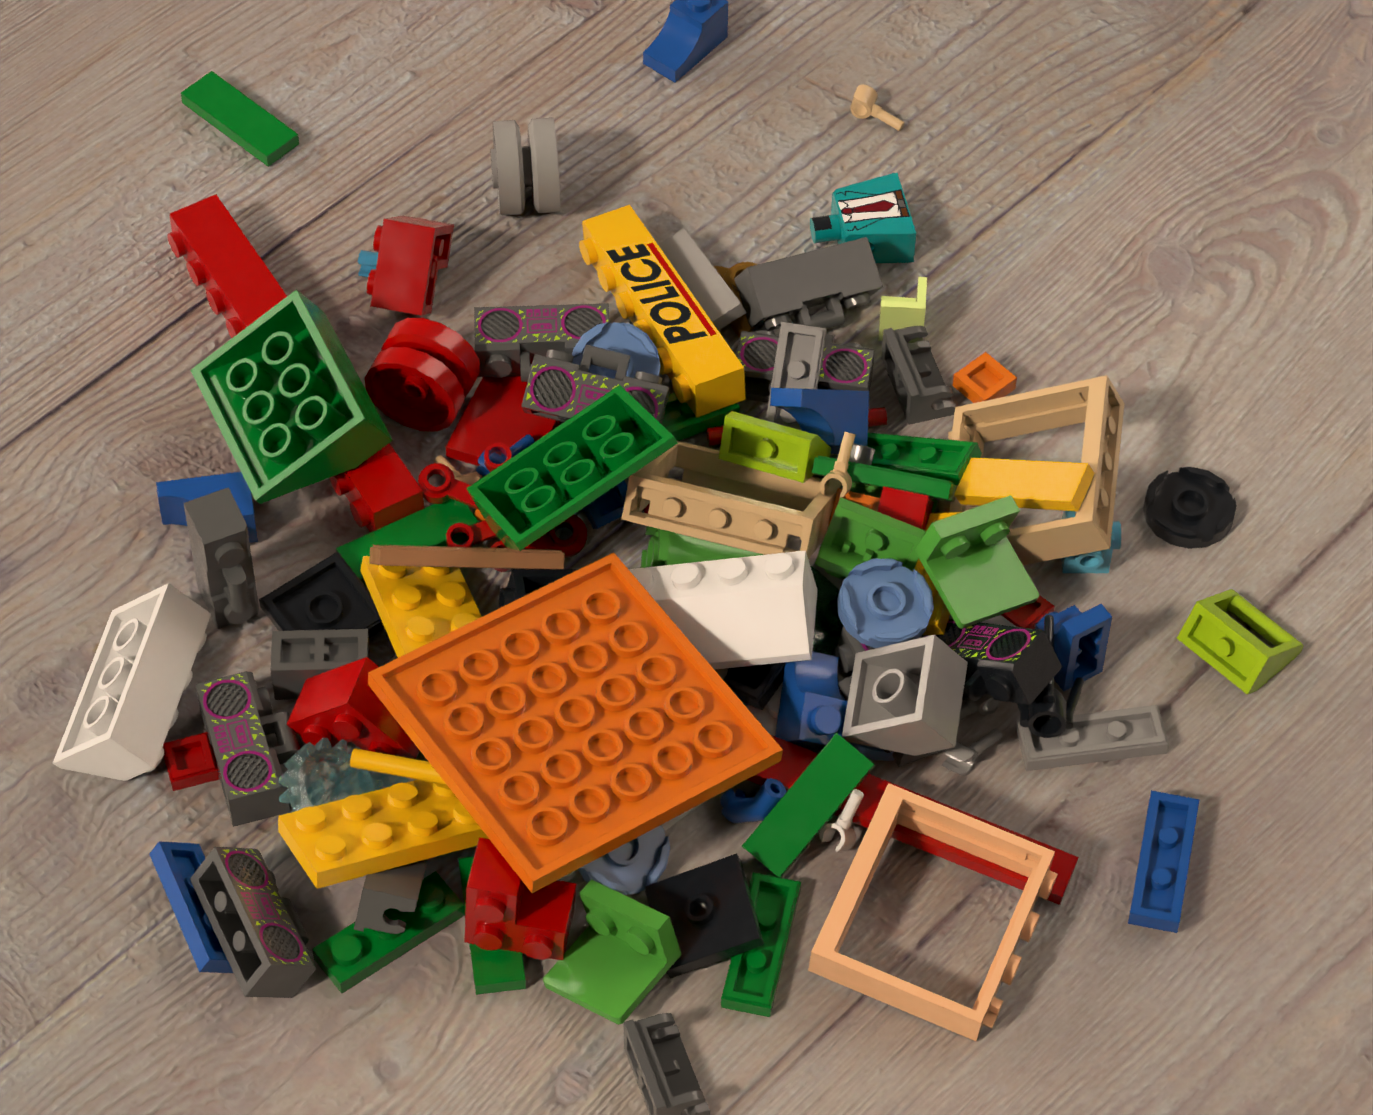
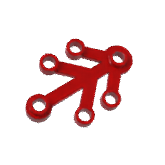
(481, 531)

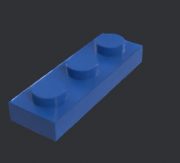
(1164, 861)
(175, 866)

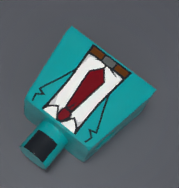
(872, 211)

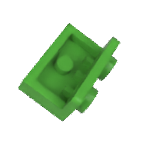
(862, 535)

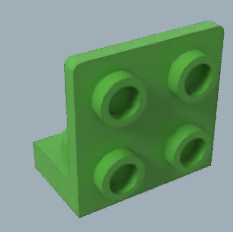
(976, 563)
(616, 955)

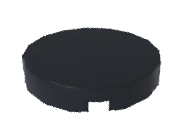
(1189, 507)

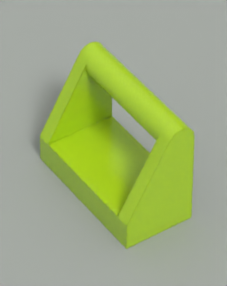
(770, 447)
(1232, 647)

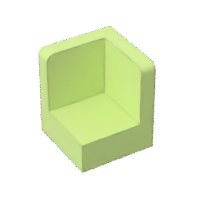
(903, 311)

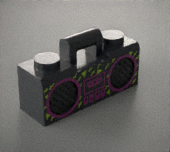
(1003, 660)

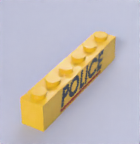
(660, 304)

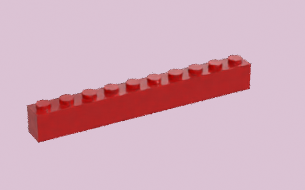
(243, 291)

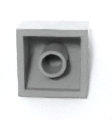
(906, 697)

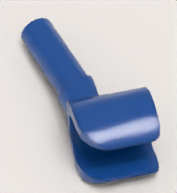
(498, 459)

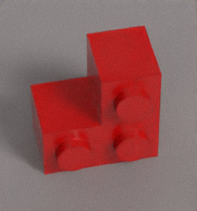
(408, 263)
(346, 708)
(510, 917)

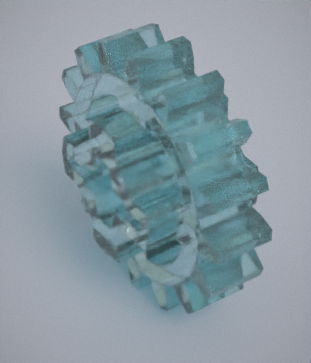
(314, 771)

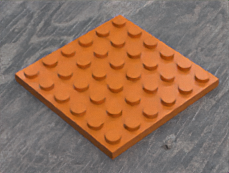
(573, 720)

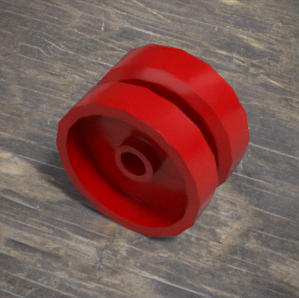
(422, 374)

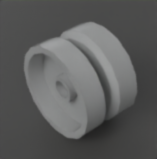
(525, 166)

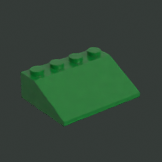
(290, 401)
(569, 468)

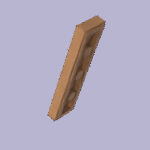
(466, 557)

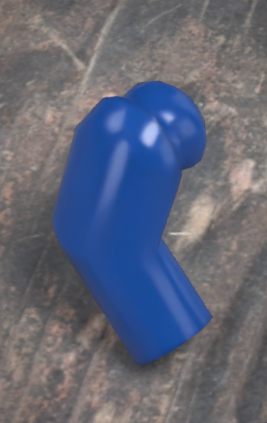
(753, 809)

